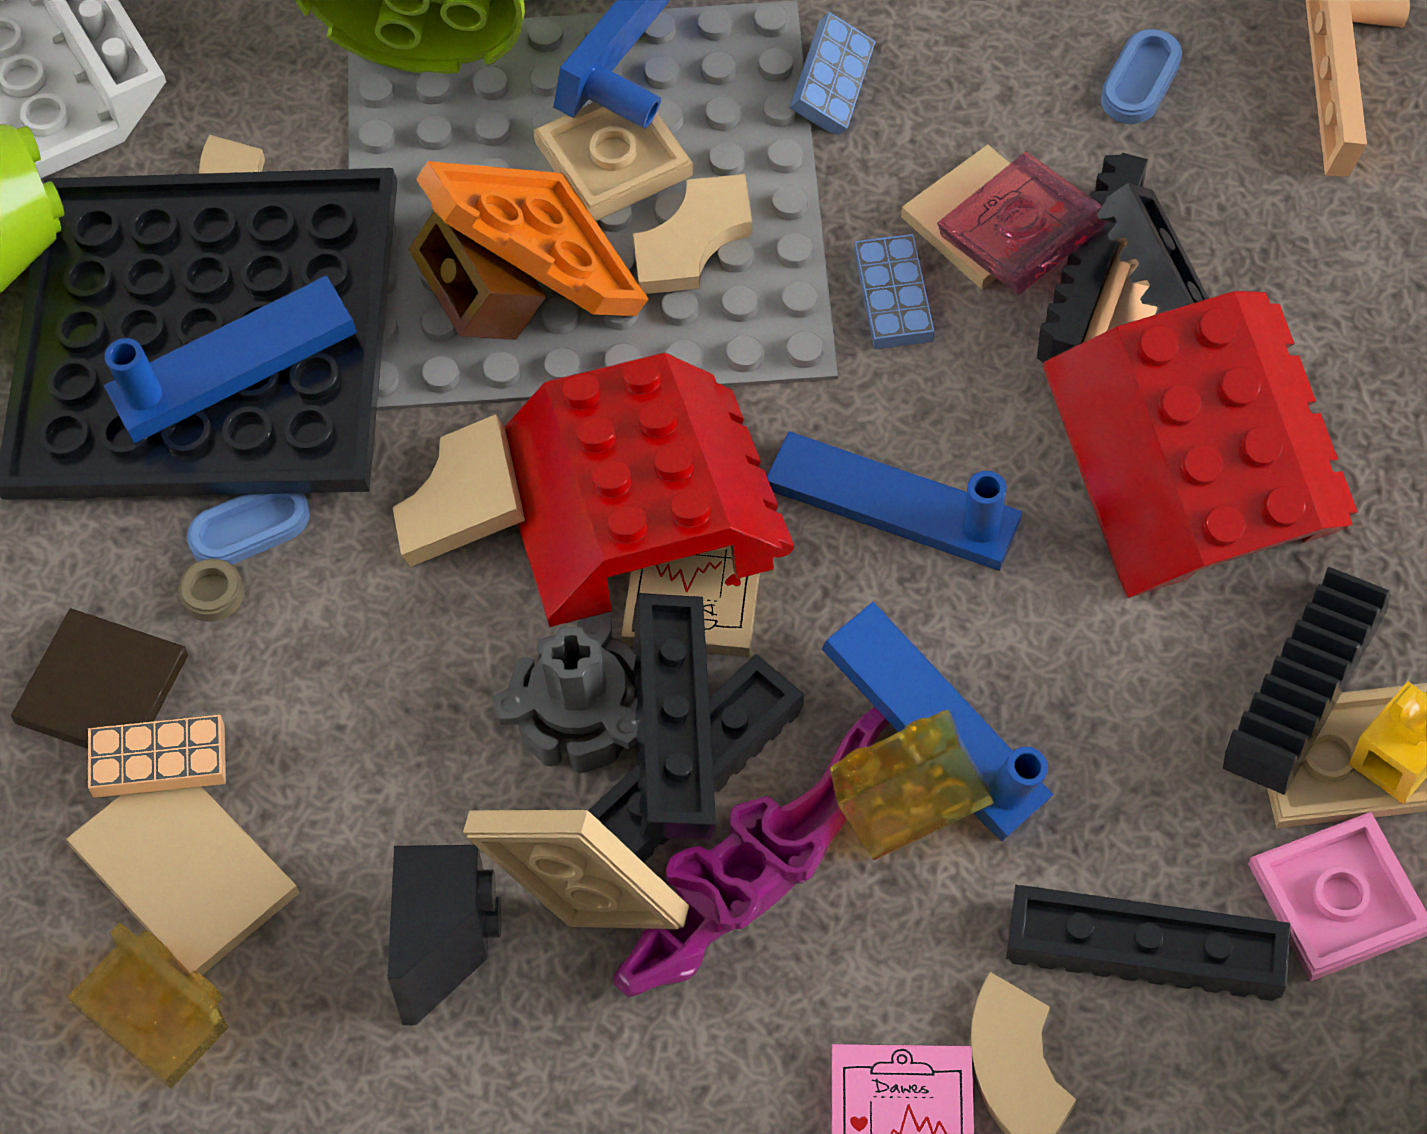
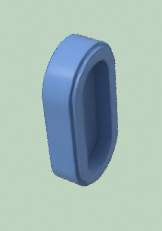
(1141, 76)
(247, 526)

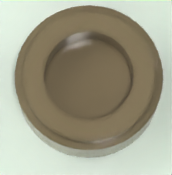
(211, 590)

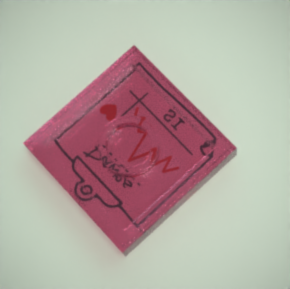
(1022, 222)

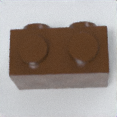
(474, 285)

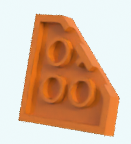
(537, 227)

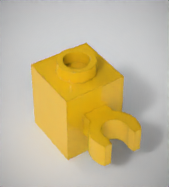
(1395, 745)

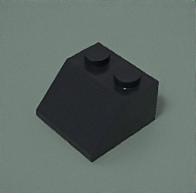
(438, 923)

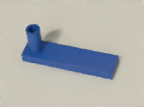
(589, 68)
(223, 361)
(899, 502)
(909, 688)

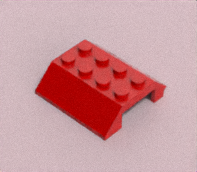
(1198, 439)
(634, 475)

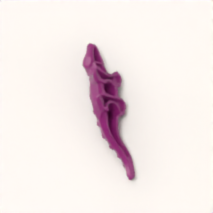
(744, 873)

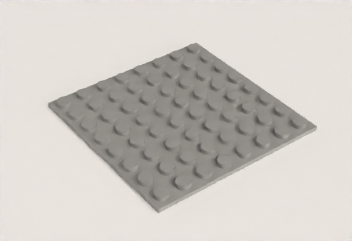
(727, 102)

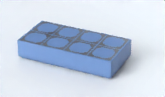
(832, 74)
(893, 291)

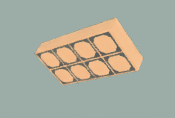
(156, 756)

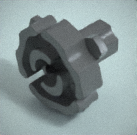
(574, 692)

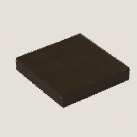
(97, 678)

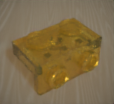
(909, 785)
(151, 1006)

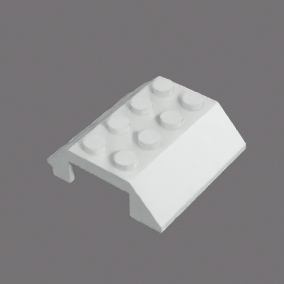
(73, 76)

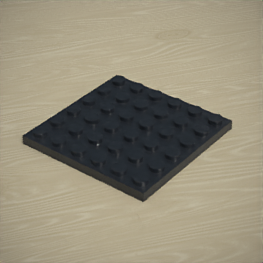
(169, 266)

